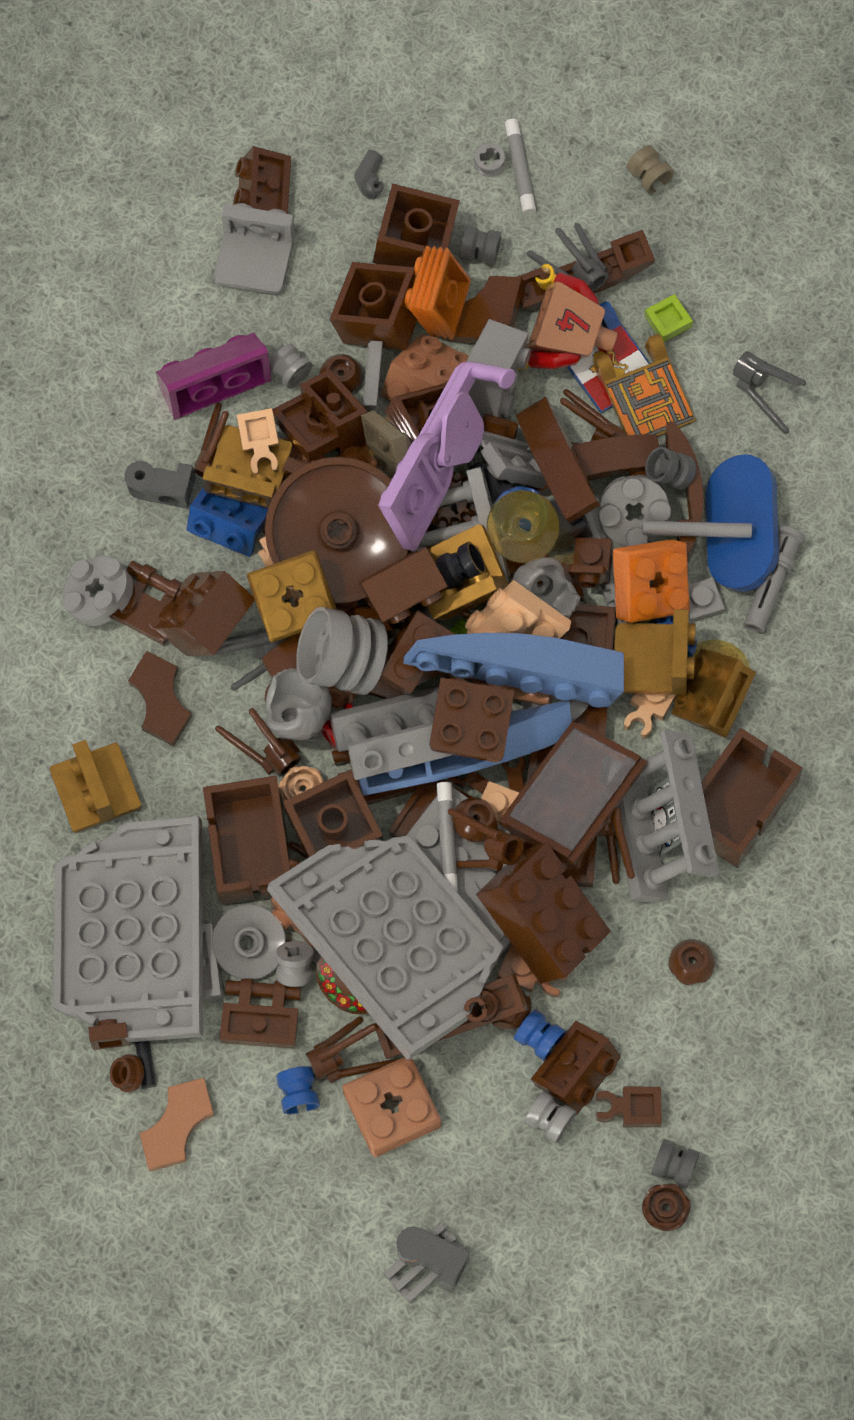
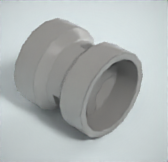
(542, 1112)

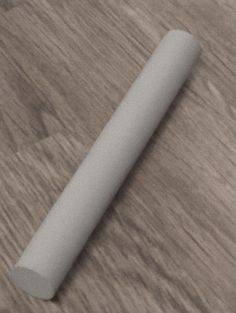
(697, 529)

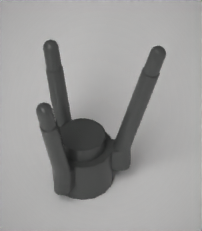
(587, 269)
(753, 371)
(261, 646)

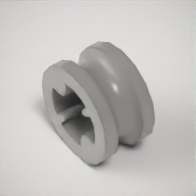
(481, 154)

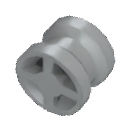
(290, 366)
(294, 963)

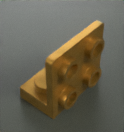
(232, 474)
(476, 589)

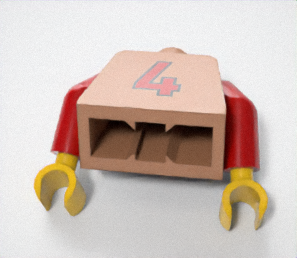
(567, 323)

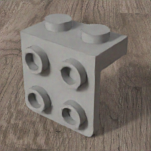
(254, 248)

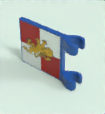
(624, 356)

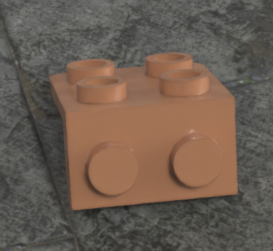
(421, 366)

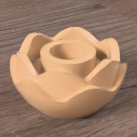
(297, 778)

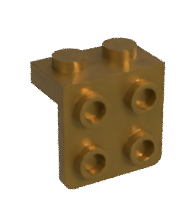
(657, 655)

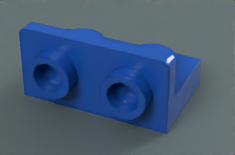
(226, 521)

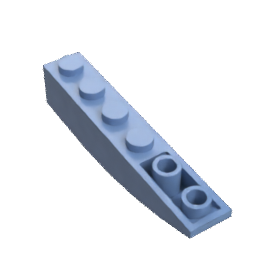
(528, 663)
(527, 732)

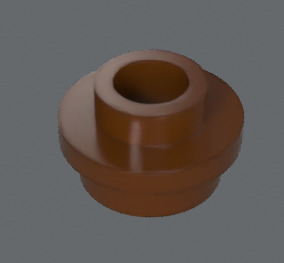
(127, 1073)

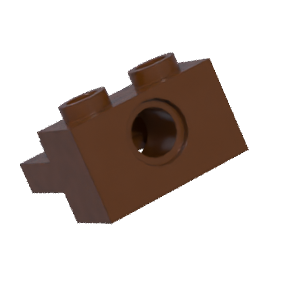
(322, 417)

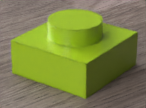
(668, 318)

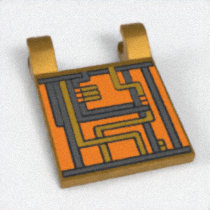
(646, 395)

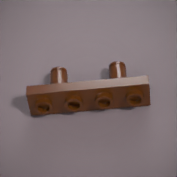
(496, 1001)

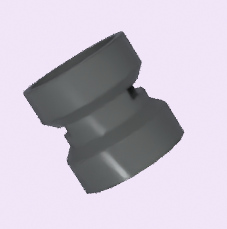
(480, 245)
(670, 468)
(675, 1163)

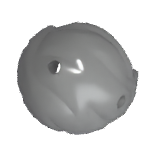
(554, 586)
(296, 707)

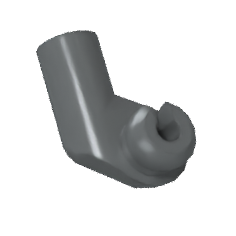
(366, 177)

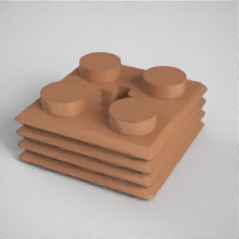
(380, 1127)

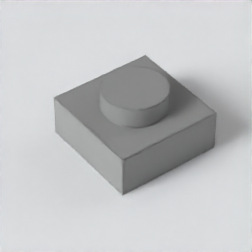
(704, 600)

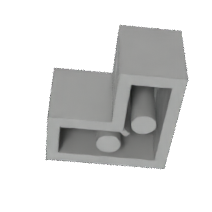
(499, 347)

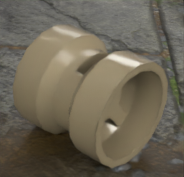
(649, 167)

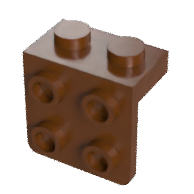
(471, 719)

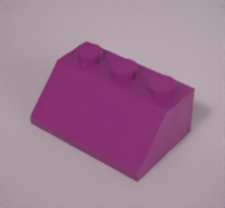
(214, 375)

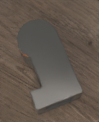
(160, 484)
(423, 1248)

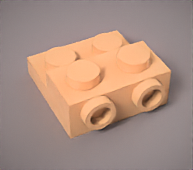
(518, 612)

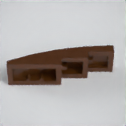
(557, 460)

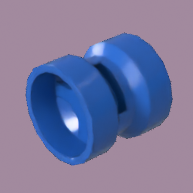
(539, 1034)
(297, 1087)

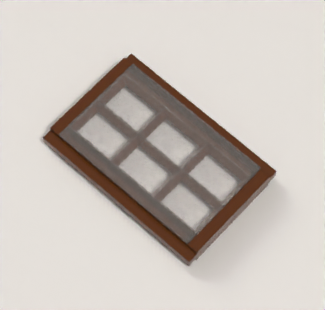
(573, 792)

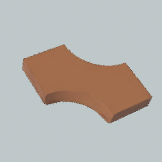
(167, 1139)

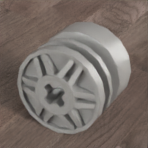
(341, 651)

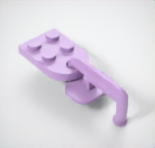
(445, 441)

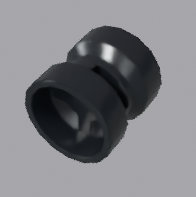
(460, 565)

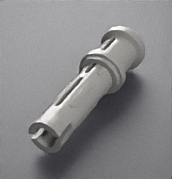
(767, 592)

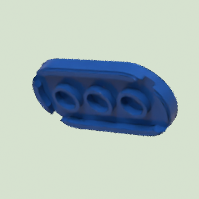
(743, 492)

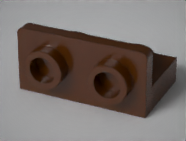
(263, 179)
(577, 1066)

